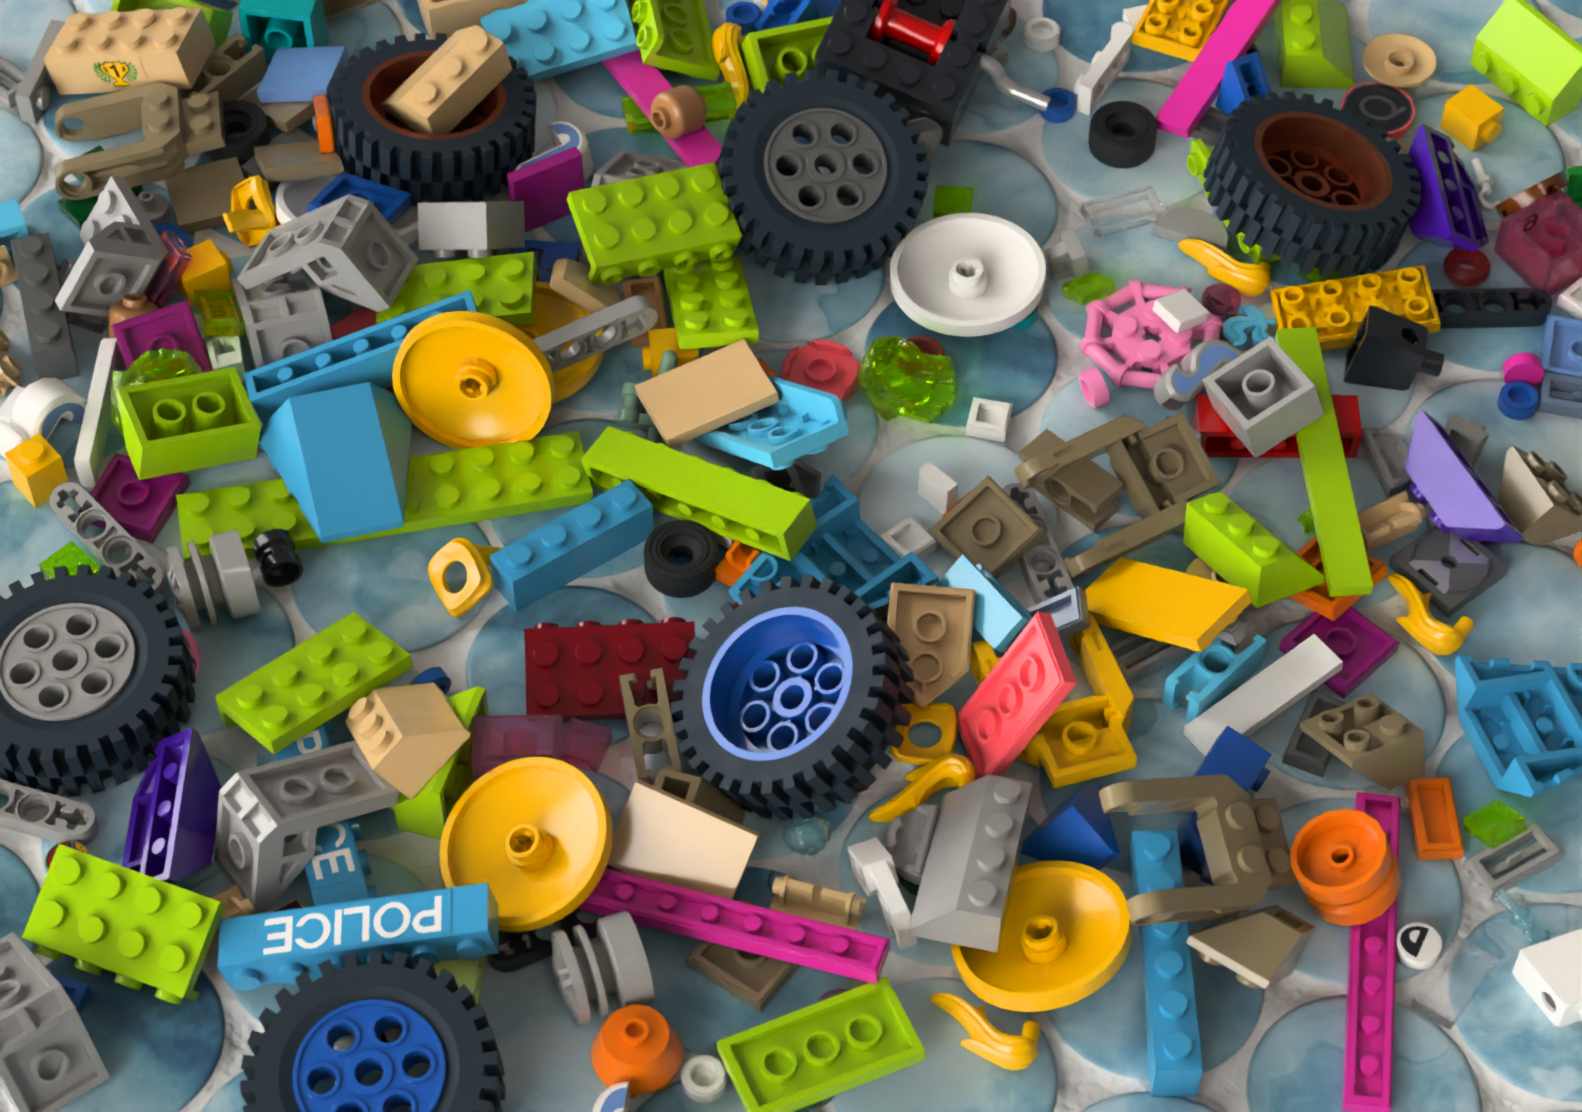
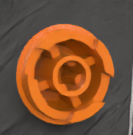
(637, 1049)

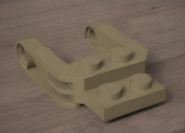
(169, 128)
(1159, 472)
(1238, 835)

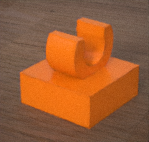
(735, 563)

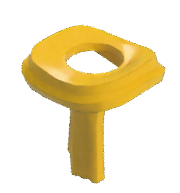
(246, 223)
(479, 577)
(941, 715)

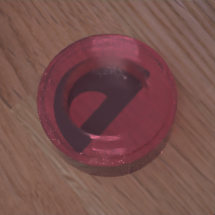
(1221, 300)

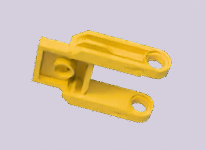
(1082, 735)

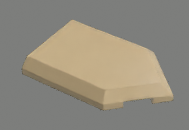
(572, 281)
(936, 633)

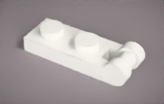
(1104, 68)

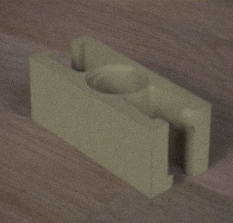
(230, 70)
(1083, 491)
(656, 713)

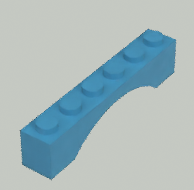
(1170, 1000)

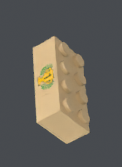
(129, 50)

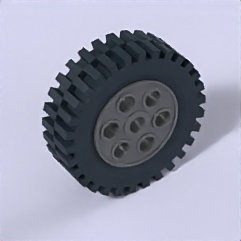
(828, 235)

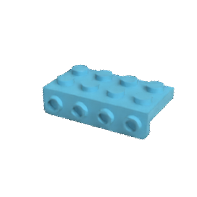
(562, 34)
(776, 435)

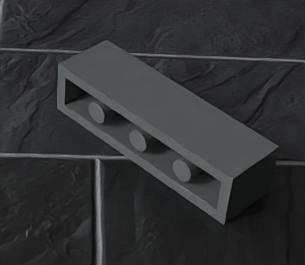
(45, 323)

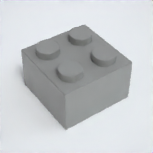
(471, 227)
(1263, 397)

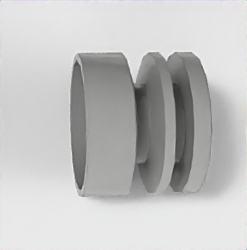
(212, 580)
(602, 967)

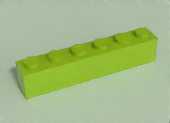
(703, 492)

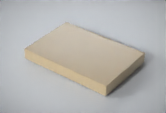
(706, 393)
(680, 843)

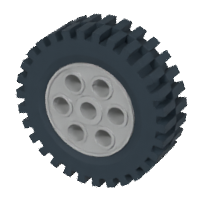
(65, 646)

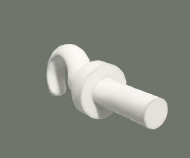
(1483, 183)

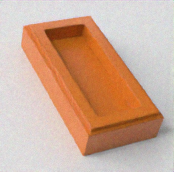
(323, 124)
(1434, 818)

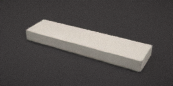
(97, 414)
(1266, 693)

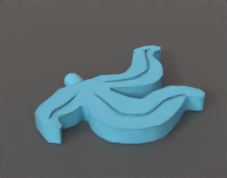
(1253, 320)

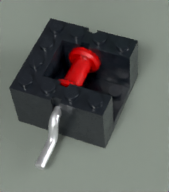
(922, 54)

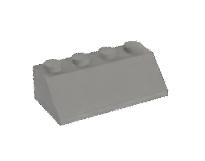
(972, 863)

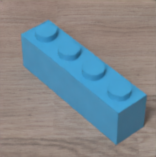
(572, 545)

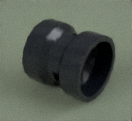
(278, 558)

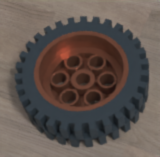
(428, 166)
(1311, 184)

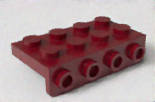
(579, 667)

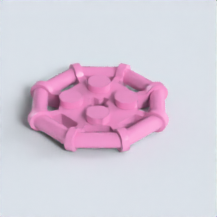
(1129, 334)

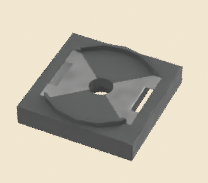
(1454, 587)

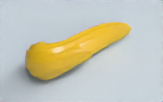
(727, 52)
(1248, 279)
(1429, 632)
(942, 773)
(1004, 1050)

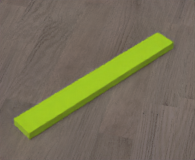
(1327, 476)

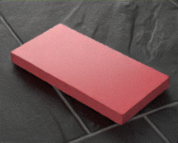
(1016, 697)

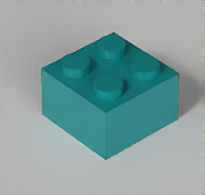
(283, 24)

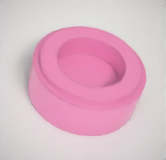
(1094, 387)

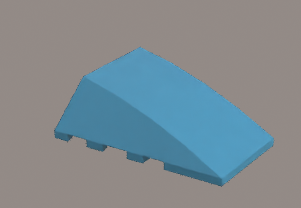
(343, 458)
(841, 551)
(1522, 721)

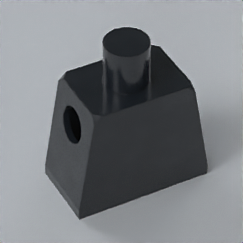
(1389, 352)

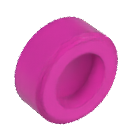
(1524, 368)

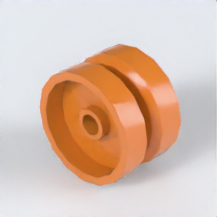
(1345, 867)

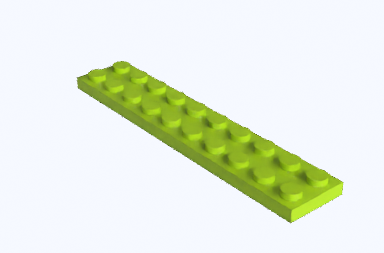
(440, 493)

